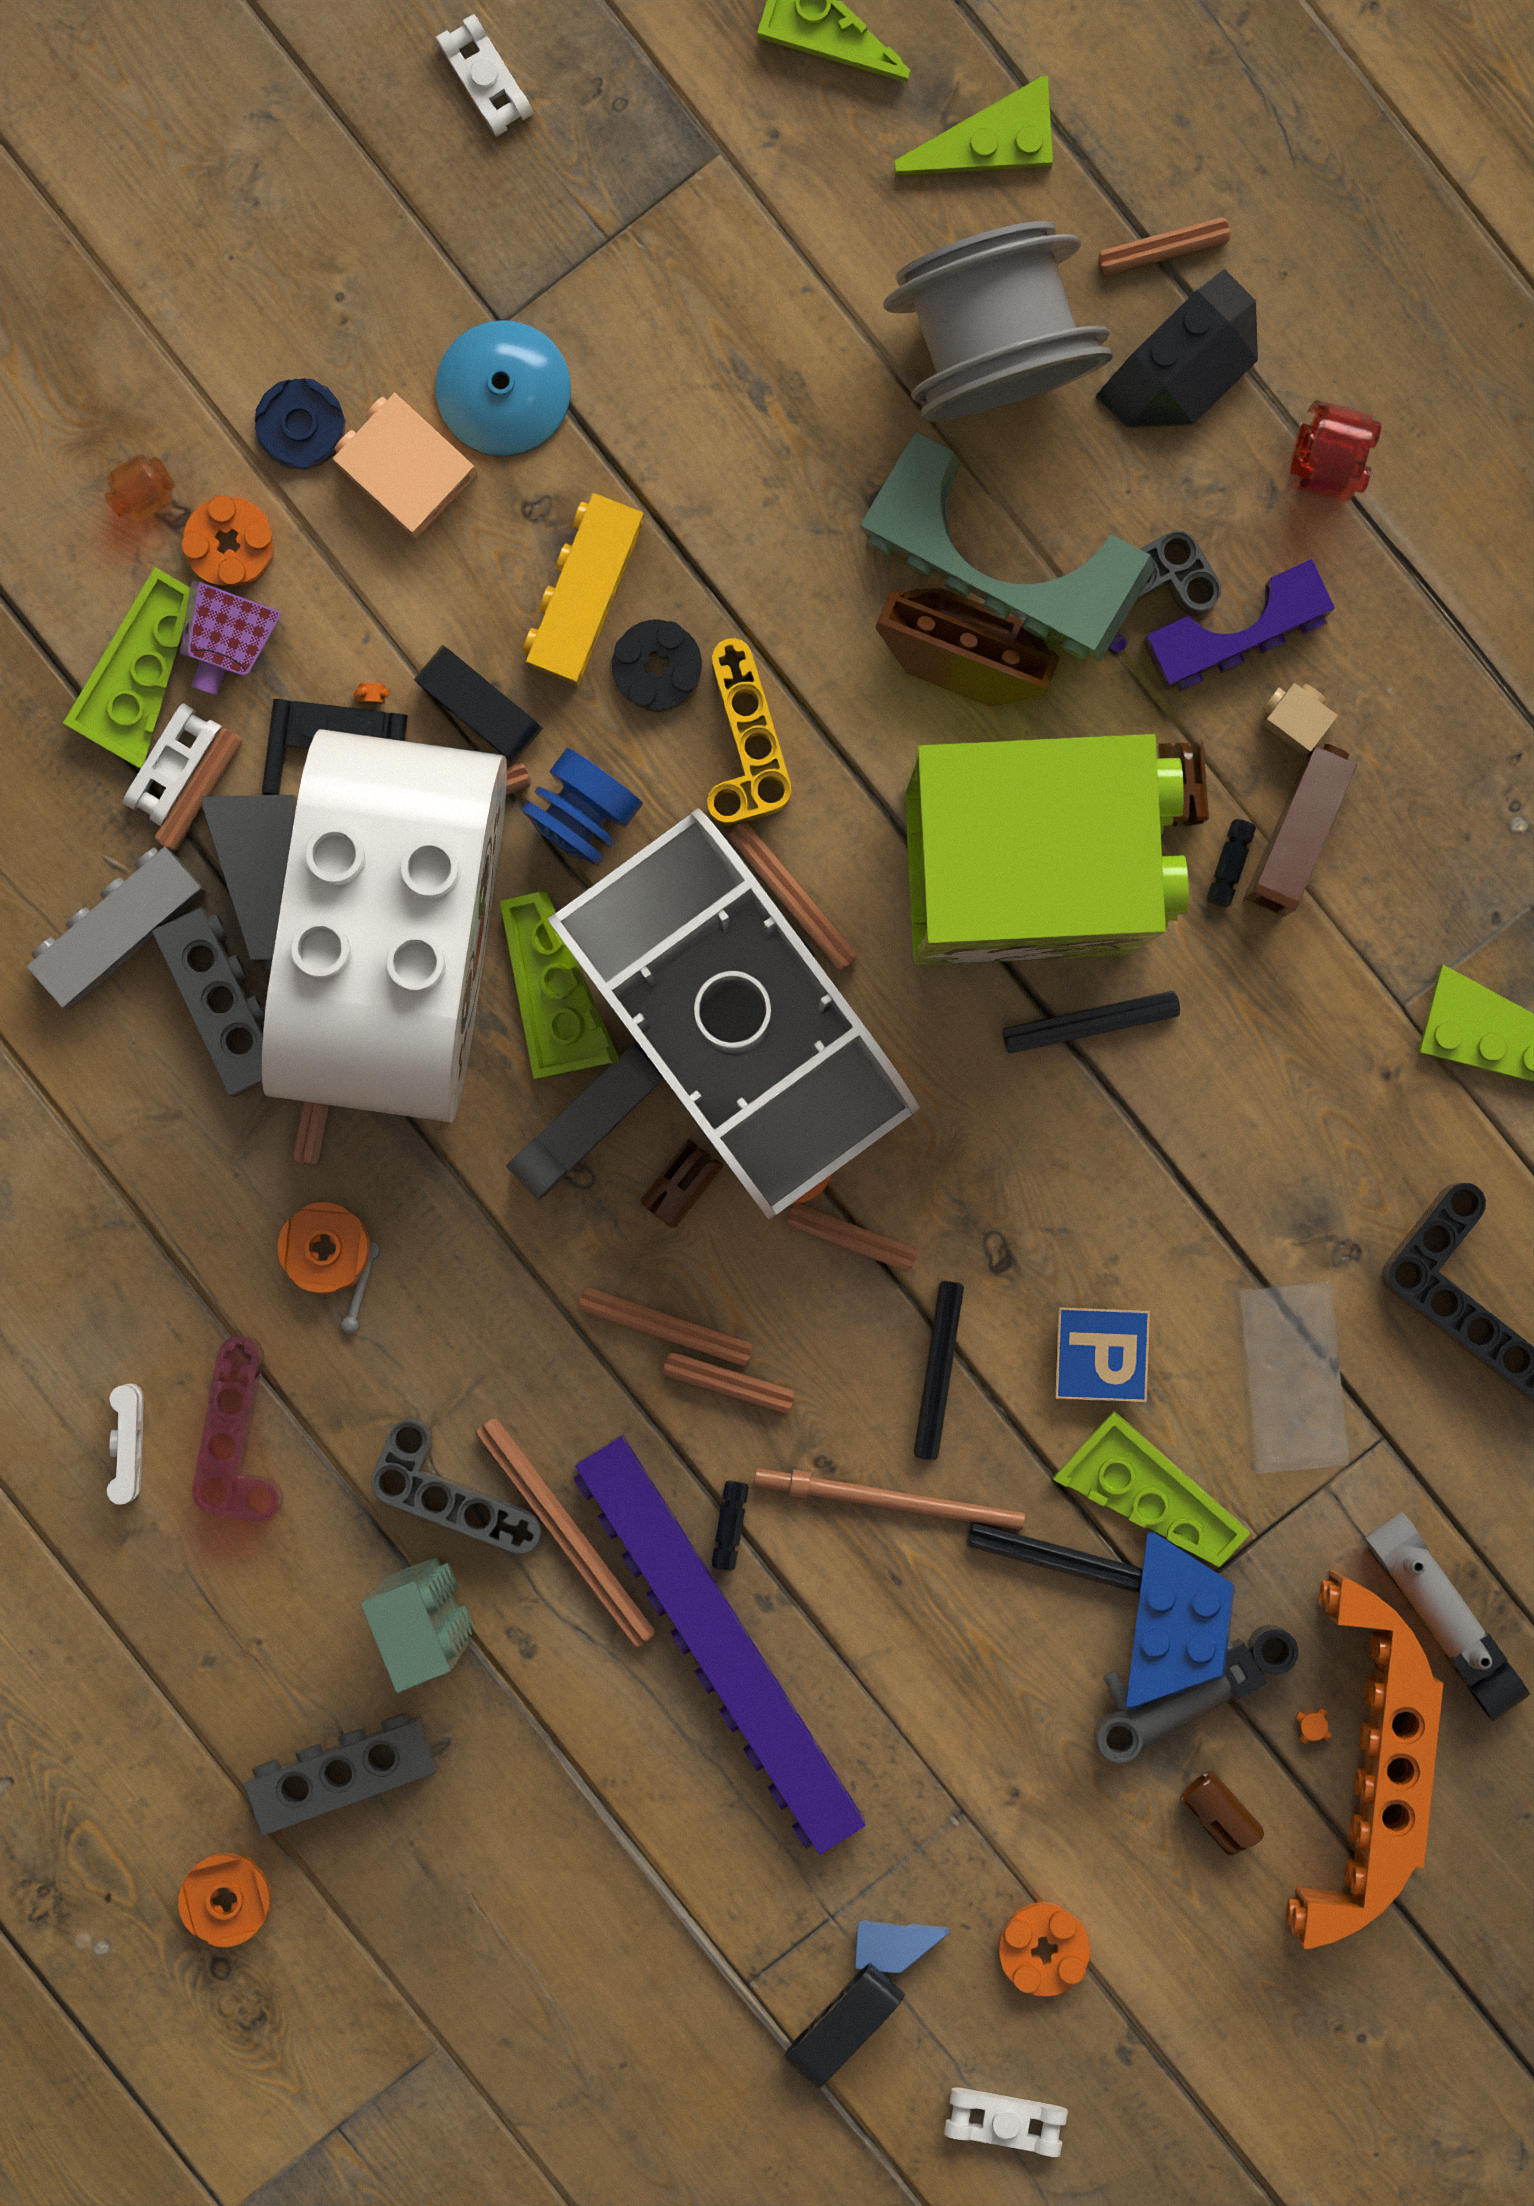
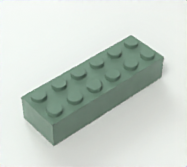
(418, 1623)

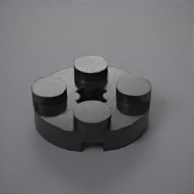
(669, 642)

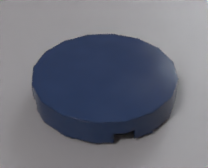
(299, 423)

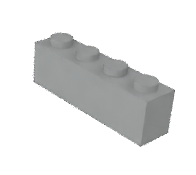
(114, 928)

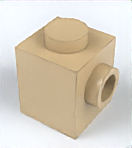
(1298, 716)

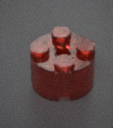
(1334, 451)

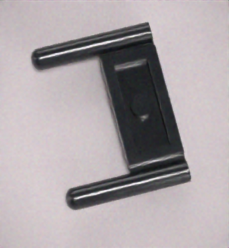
(297, 722)

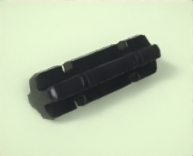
(1231, 863)
(730, 1525)

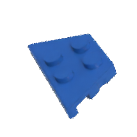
(1178, 1625)

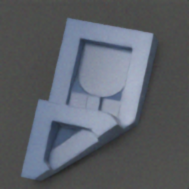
(895, 1946)

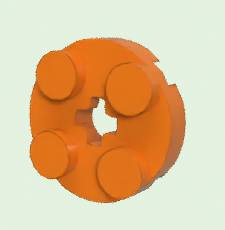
(232, 568)
(308, 1227)
(210, 1921)
(1022, 1934)

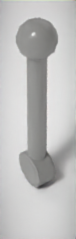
(350, 1323)

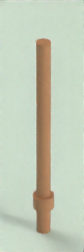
(801, 1484)

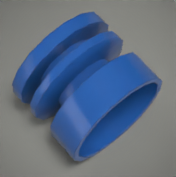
(581, 807)

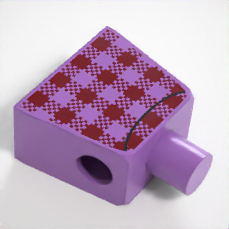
(223, 634)

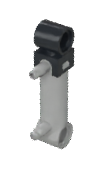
(1447, 1616)

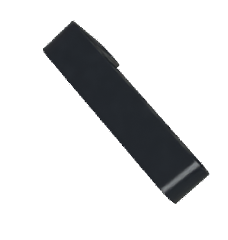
(1463, 1308)

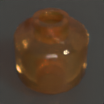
(140, 487)

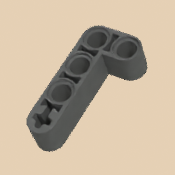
(1177, 577)
(585, 1122)
(459, 1495)

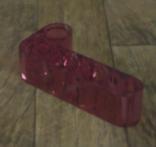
(238, 1427)

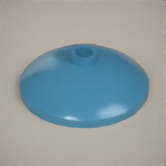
(509, 418)

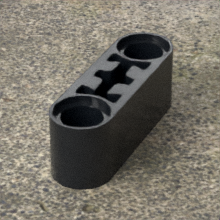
(478, 704)
(844, 2025)

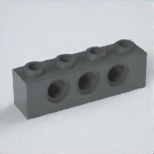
(178, 944)
(278, 1809)

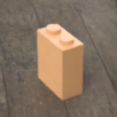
(403, 464)

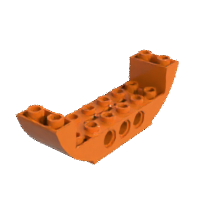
(1391, 1846)

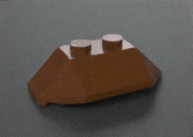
(965, 646)

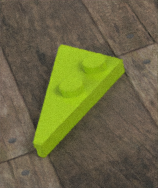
(829, 32)
(1000, 137)

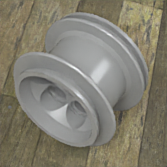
(996, 320)

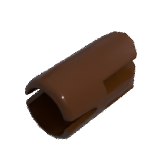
(1194, 780)
(681, 1184)
(1221, 1814)

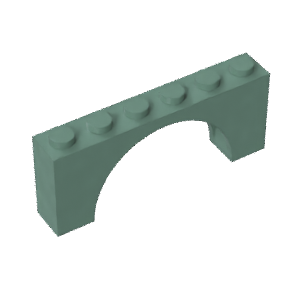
(1076, 608)

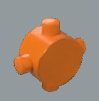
(371, 693)
(1313, 1725)

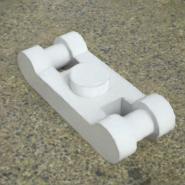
(484, 75)
(171, 764)
(127, 1443)
(1005, 2121)

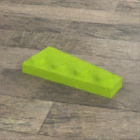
(130, 680)
(554, 1000)
(1478, 1028)
(1140, 1482)

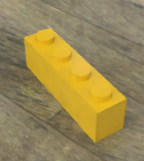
(584, 590)

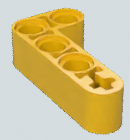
(743, 729)

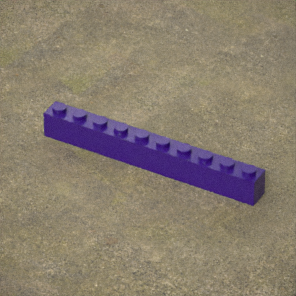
(719, 1644)

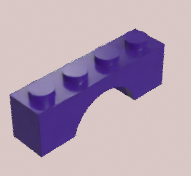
(1187, 650)

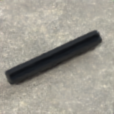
(1091, 1022)
(938, 1370)
(1054, 1557)

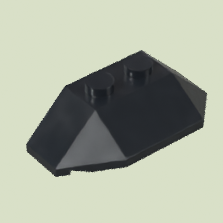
(1187, 359)

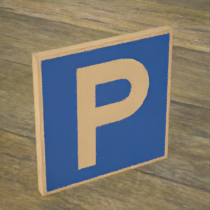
(1102, 1354)

